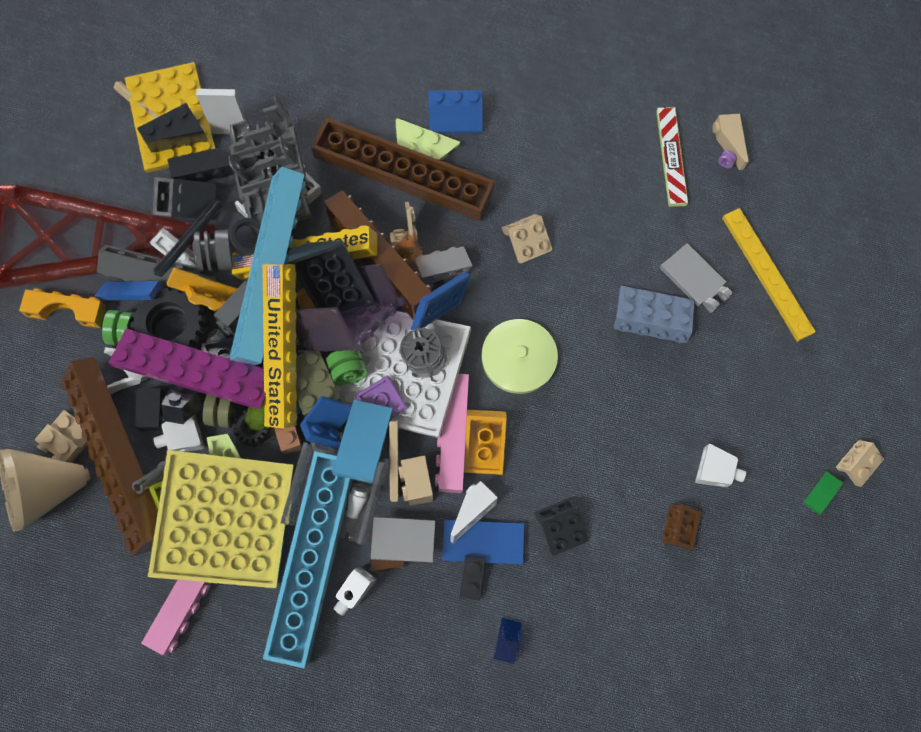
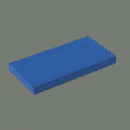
(440, 301)
(489, 540)

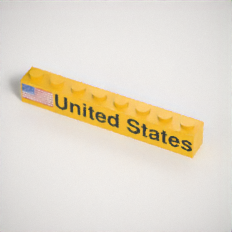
(359, 242)
(279, 345)

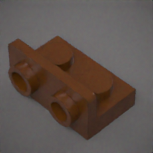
(681, 527)

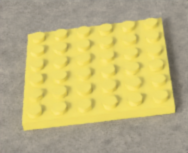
(220, 520)

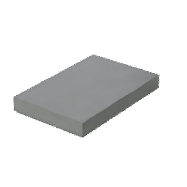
(403, 540)

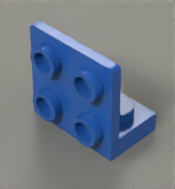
(324, 421)

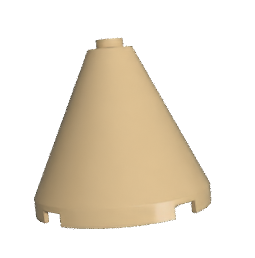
(36, 485)

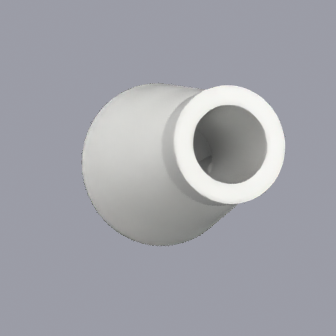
(356, 501)

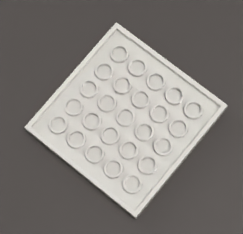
(424, 397)

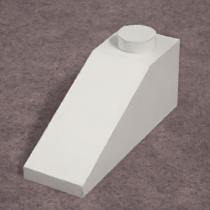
(476, 505)

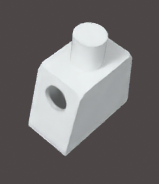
(180, 436)
(718, 468)
(359, 583)

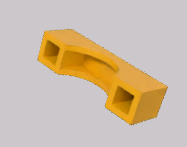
(40, 305)

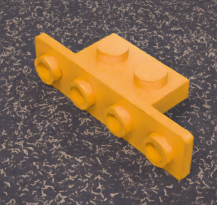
(200, 289)

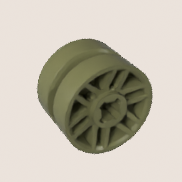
(219, 412)

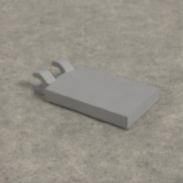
(696, 278)

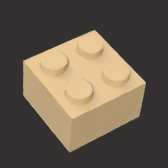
(417, 481)

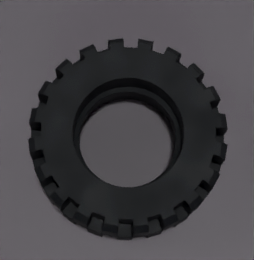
(168, 302)

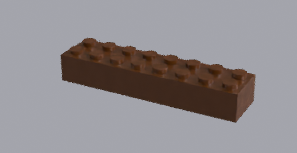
(406, 283)

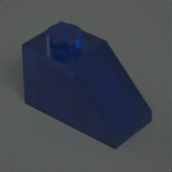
(507, 641)

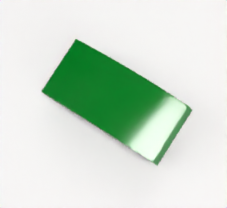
(823, 493)

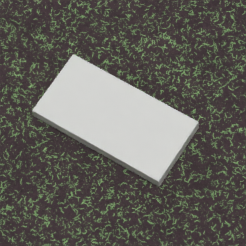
(220, 108)

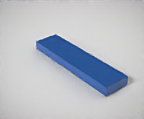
(129, 290)

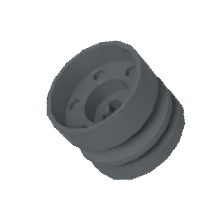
(212, 250)
(425, 362)

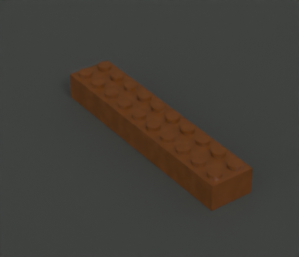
(403, 169)
(111, 453)

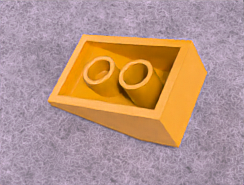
(484, 442)

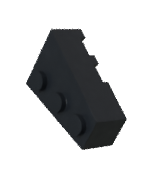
(172, 130)
(181, 404)

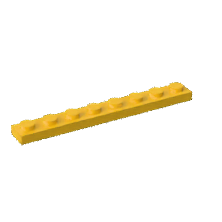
(768, 275)

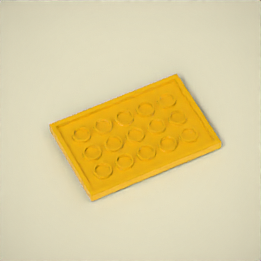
(161, 93)

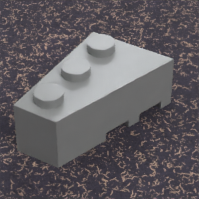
(441, 265)

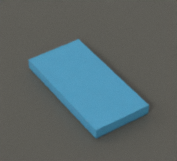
(362, 441)

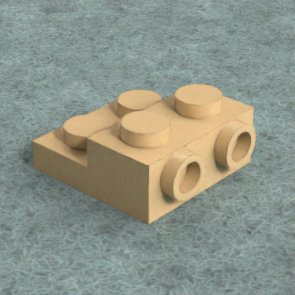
(62, 438)

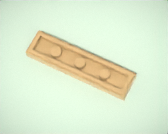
(394, 460)

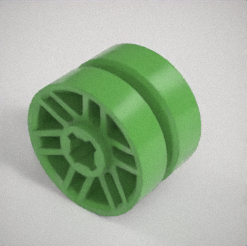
(114, 326)
(346, 367)

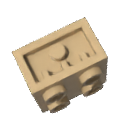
(398, 234)
(528, 238)

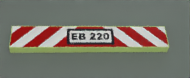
(672, 157)

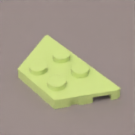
(424, 140)

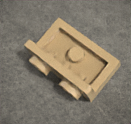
(860, 462)

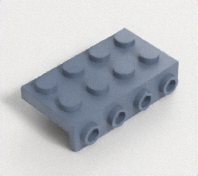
(654, 314)

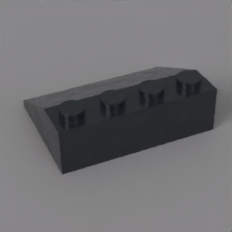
(331, 276)

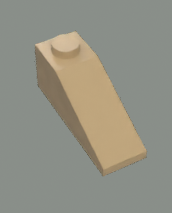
(731, 137)

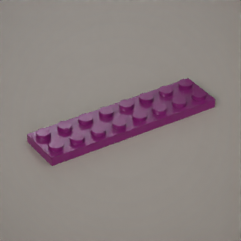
(190, 368)

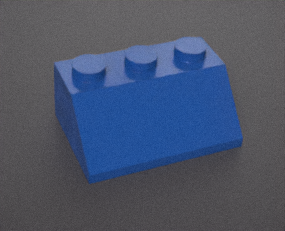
(455, 111)

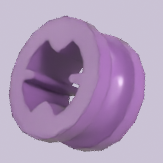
(727, 159)

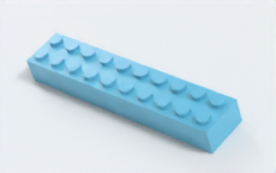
(270, 249)
(308, 564)

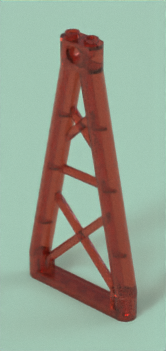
(14, 194)

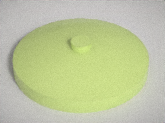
(519, 356)

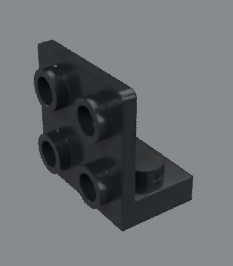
(562, 526)

